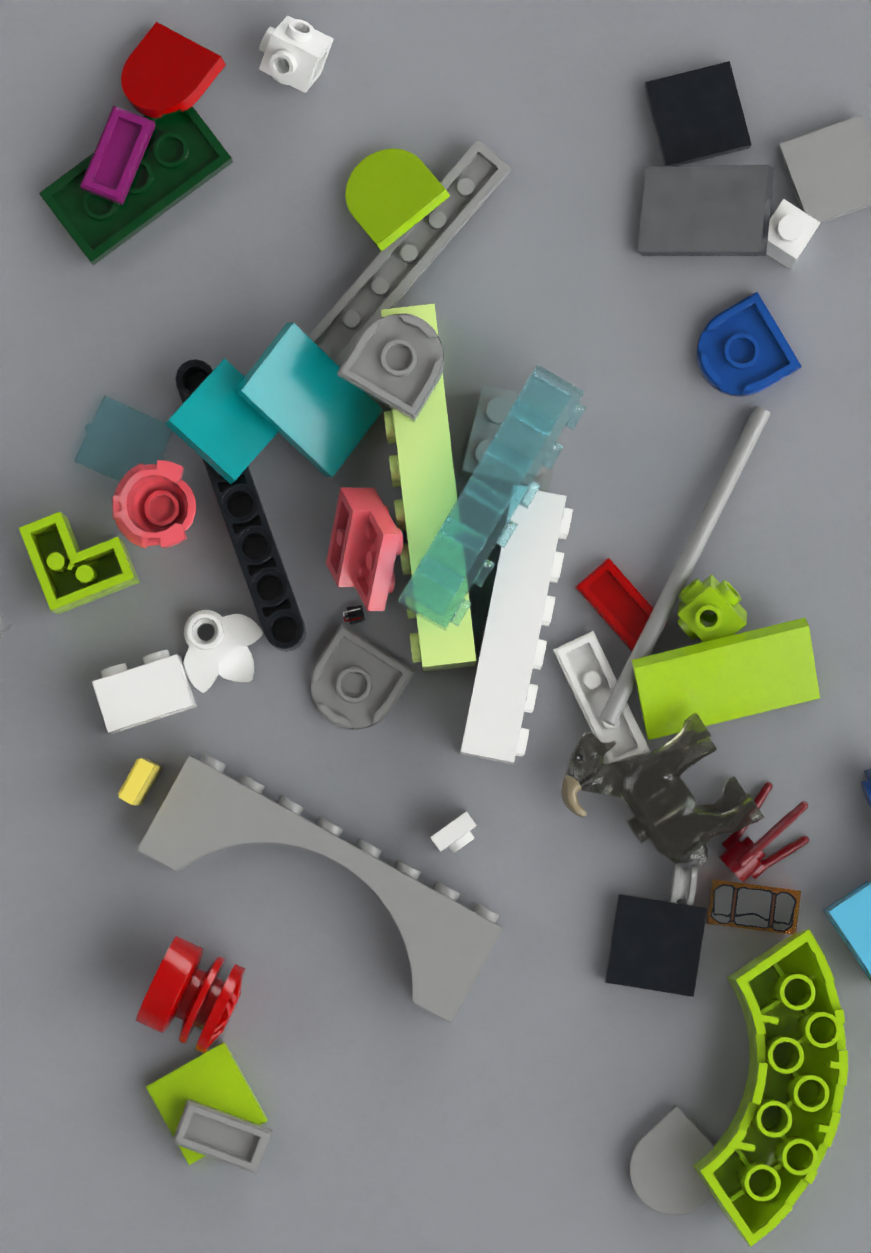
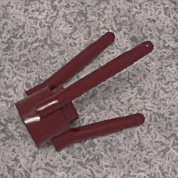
(745, 856)

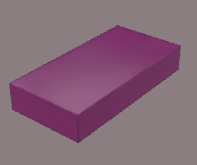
(118, 155)

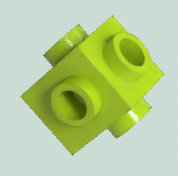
(710, 610)

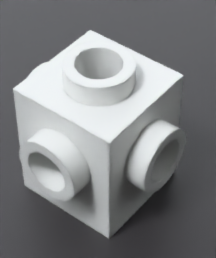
(294, 53)

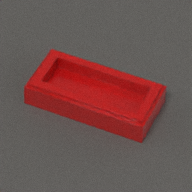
(616, 602)

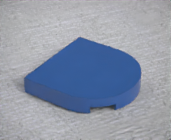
(744, 350)

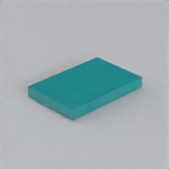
(306, 401)

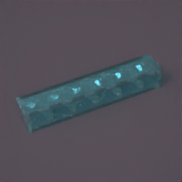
(492, 497)

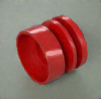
(191, 994)

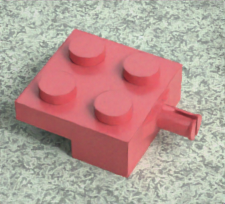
(364, 546)

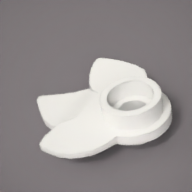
(224, 653)

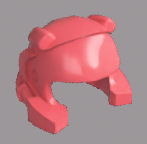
(154, 505)

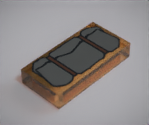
(753, 906)

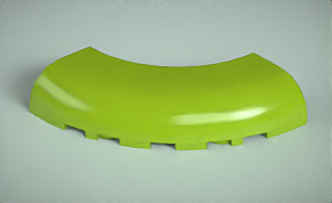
(789, 1091)

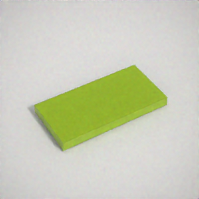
(727, 677)

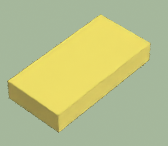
(139, 781)

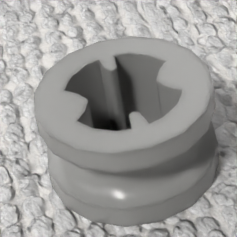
(683, 883)

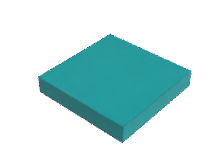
(222, 424)

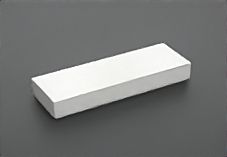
(592, 685)

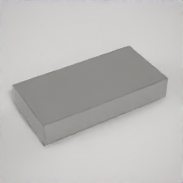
(222, 1136)

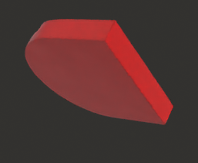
(168, 72)

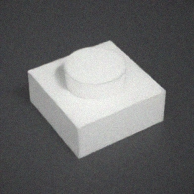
(455, 834)

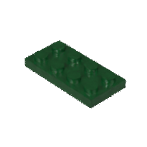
(174, 165)

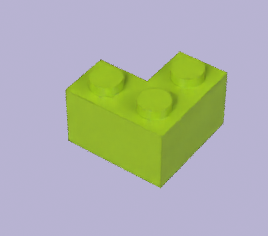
(72, 575)

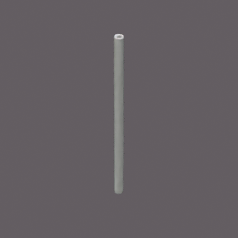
(686, 562)

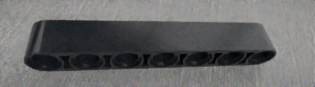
(246, 527)

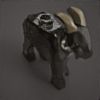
(657, 796)

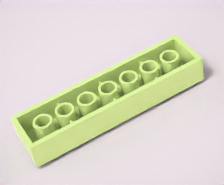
(429, 493)

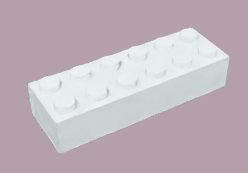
(513, 629)

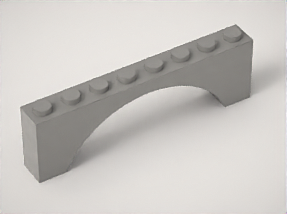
(216, 812)

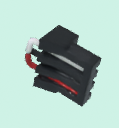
(355, 614)

